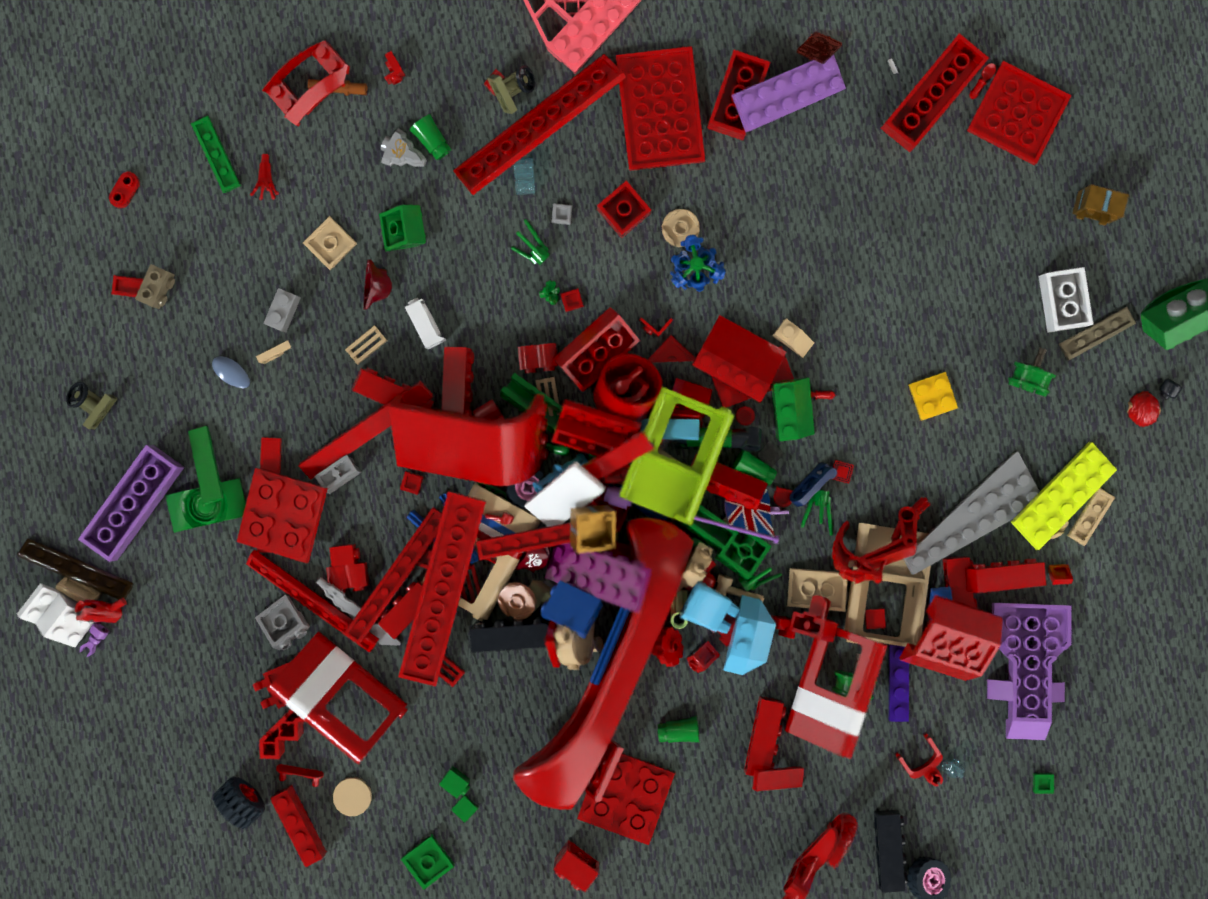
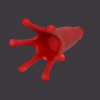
(265, 178)

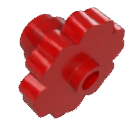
(668, 647)

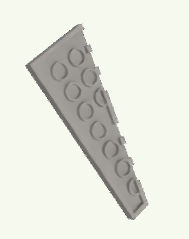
(982, 511)

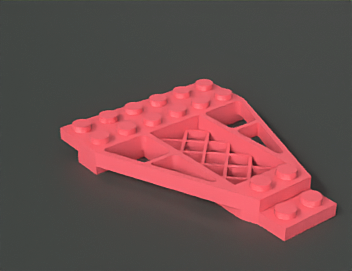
(584, 30)

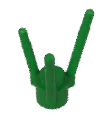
(538, 254)
(821, 499)
(753, 582)

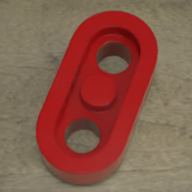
(125, 190)

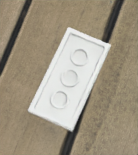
(569, 490)

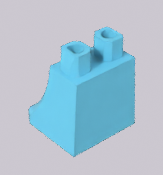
(708, 608)

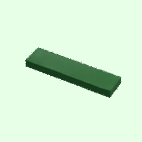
(215, 154)
(205, 465)

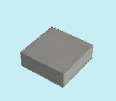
(561, 214)

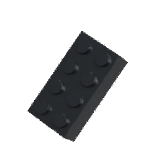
(508, 635)

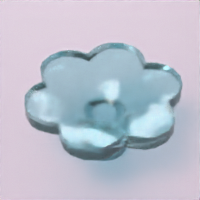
(953, 769)

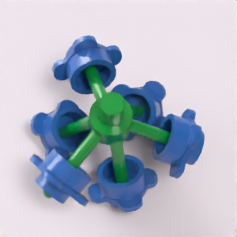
(705, 258)

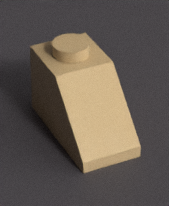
(793, 338)

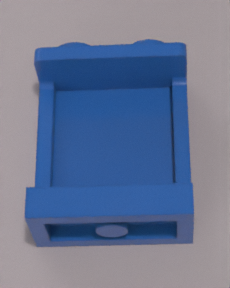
(572, 608)

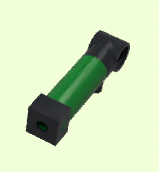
(746, 439)

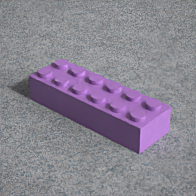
(131, 503)

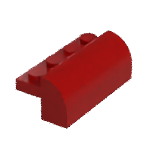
(592, 429)

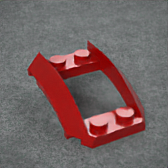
(287, 101)

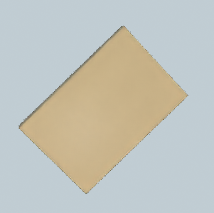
(809, 583)

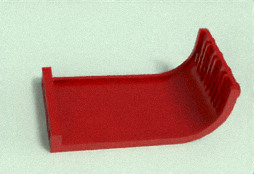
(470, 446)

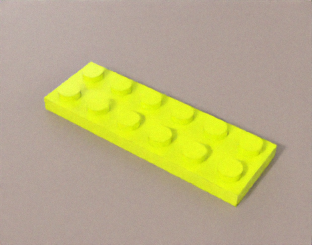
(1063, 495)

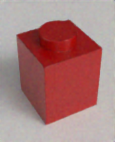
(344, 555)

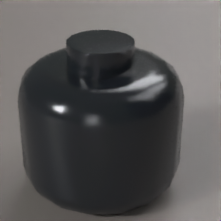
(1170, 389)

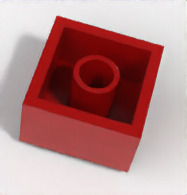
(624, 209)
(576, 866)

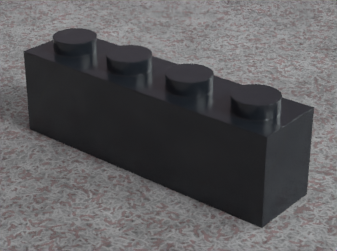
(890, 851)

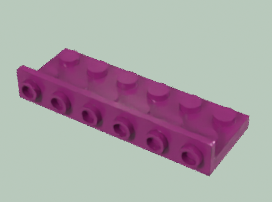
(600, 575)

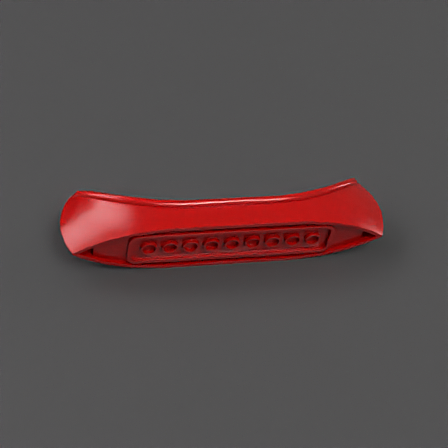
(567, 763)

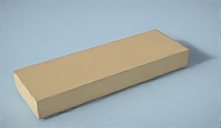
(1091, 516)

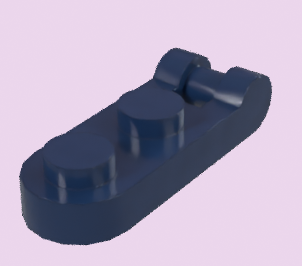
(812, 484)

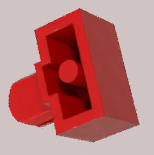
(814, 621)

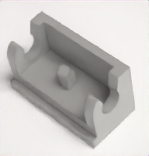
(338, 474)

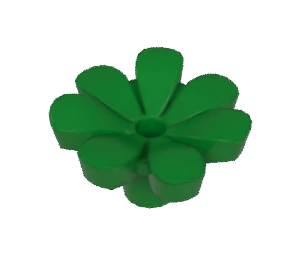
(550, 292)

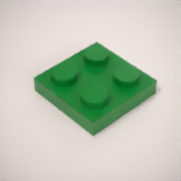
(427, 862)

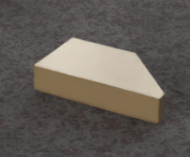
(273, 353)

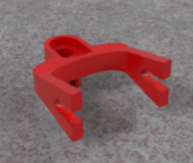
(929, 768)

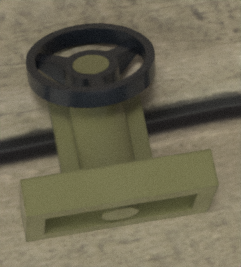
(510, 86)
(90, 403)

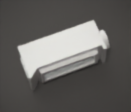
(424, 323)

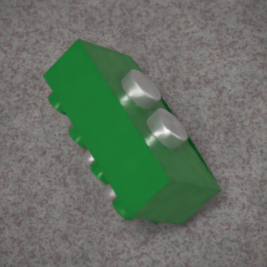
(1177, 314)

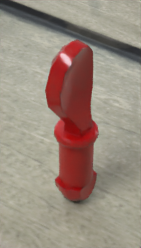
(987, 73)
(622, 386)
(823, 394)

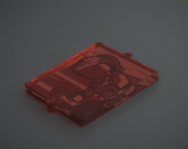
(819, 47)

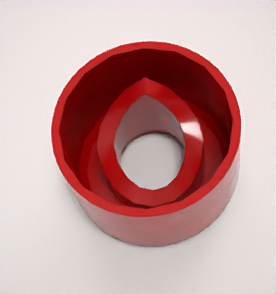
(644, 388)

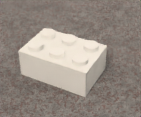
(1065, 300)

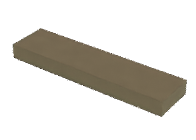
(1097, 333)

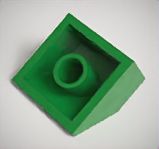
(402, 227)

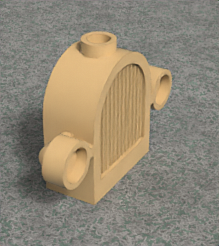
(574, 650)

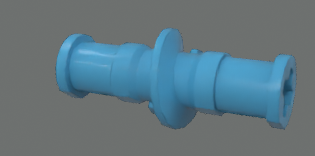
(557, 470)

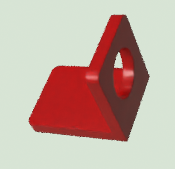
(650, 330)

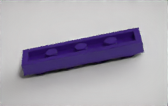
(898, 686)

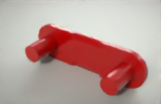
(315, 775)

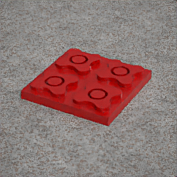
(1018, 113)
(282, 515)
(630, 800)

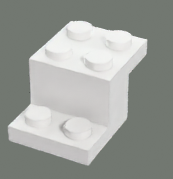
(54, 615)

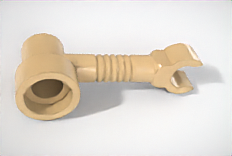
(724, 586)

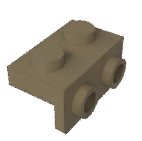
(155, 287)

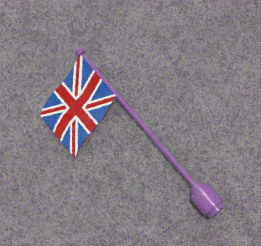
(738, 517)

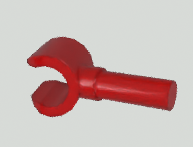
(506, 519)

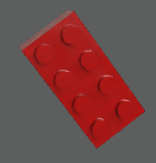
(741, 74)
(597, 344)

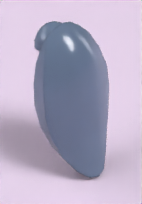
(230, 372)

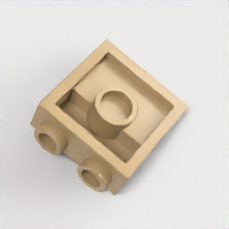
(696, 566)

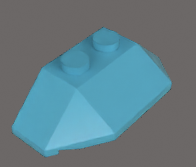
(750, 637)

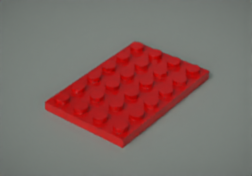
(660, 108)

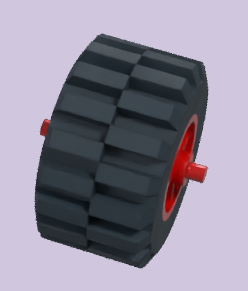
(238, 802)

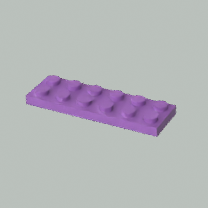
(788, 92)

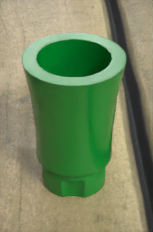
(430, 137)
(754, 467)
(679, 730)

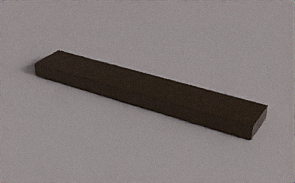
(75, 569)

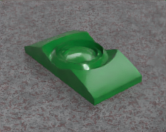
(190, 512)

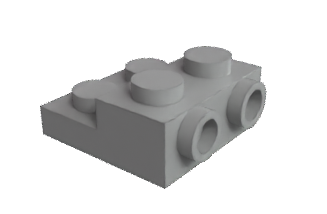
(282, 623)

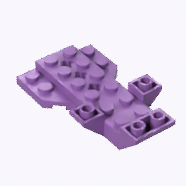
(1030, 688)

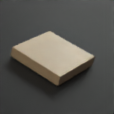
(330, 243)

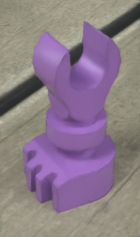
(95, 638)

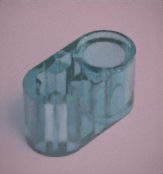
(524, 176)

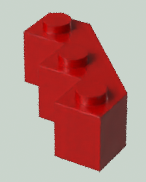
(288, 727)

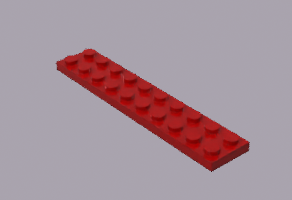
(539, 124)
(442, 588)

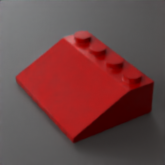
(739, 359)

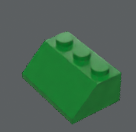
(792, 409)

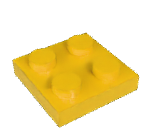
(933, 396)

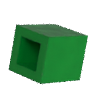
(455, 782)

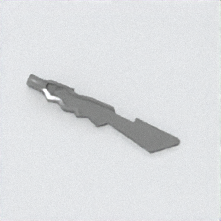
(350, 607)

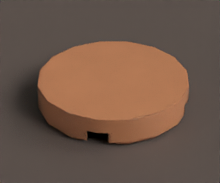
(517, 601)

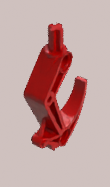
(885, 555)
(828, 848)

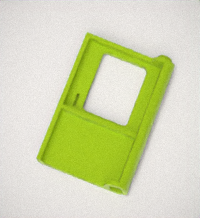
(669, 484)

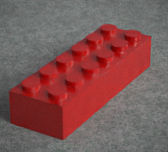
(934, 93)

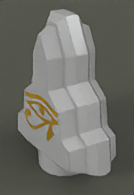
(401, 151)

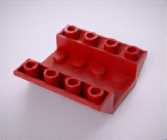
(957, 640)

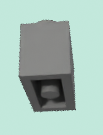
(282, 310)

